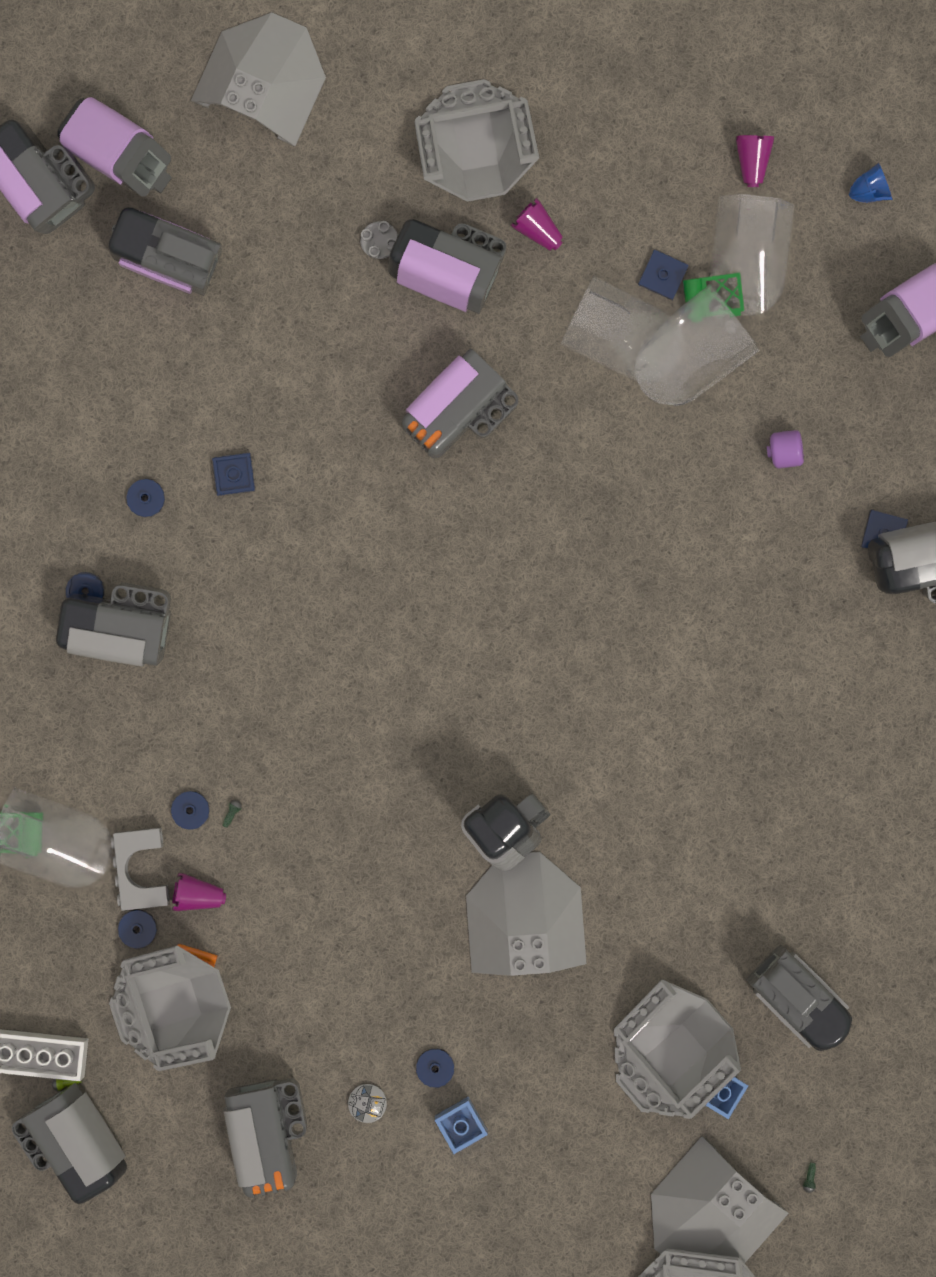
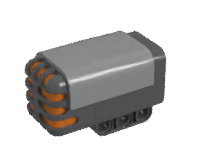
(262, 1133)

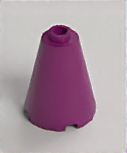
(754, 157)
(538, 226)
(196, 894)

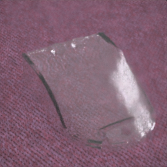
(693, 350)

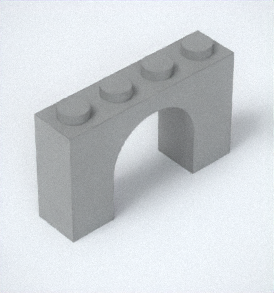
(131, 894)

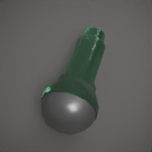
(234, 807)
(809, 1184)

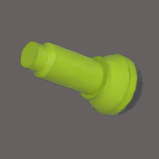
(59, 1084)

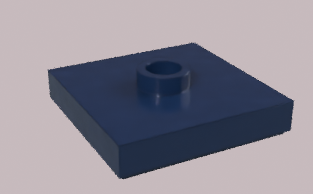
(663, 275)
(233, 474)
(881, 523)

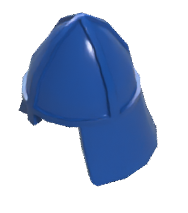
(871, 186)

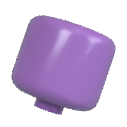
(786, 449)

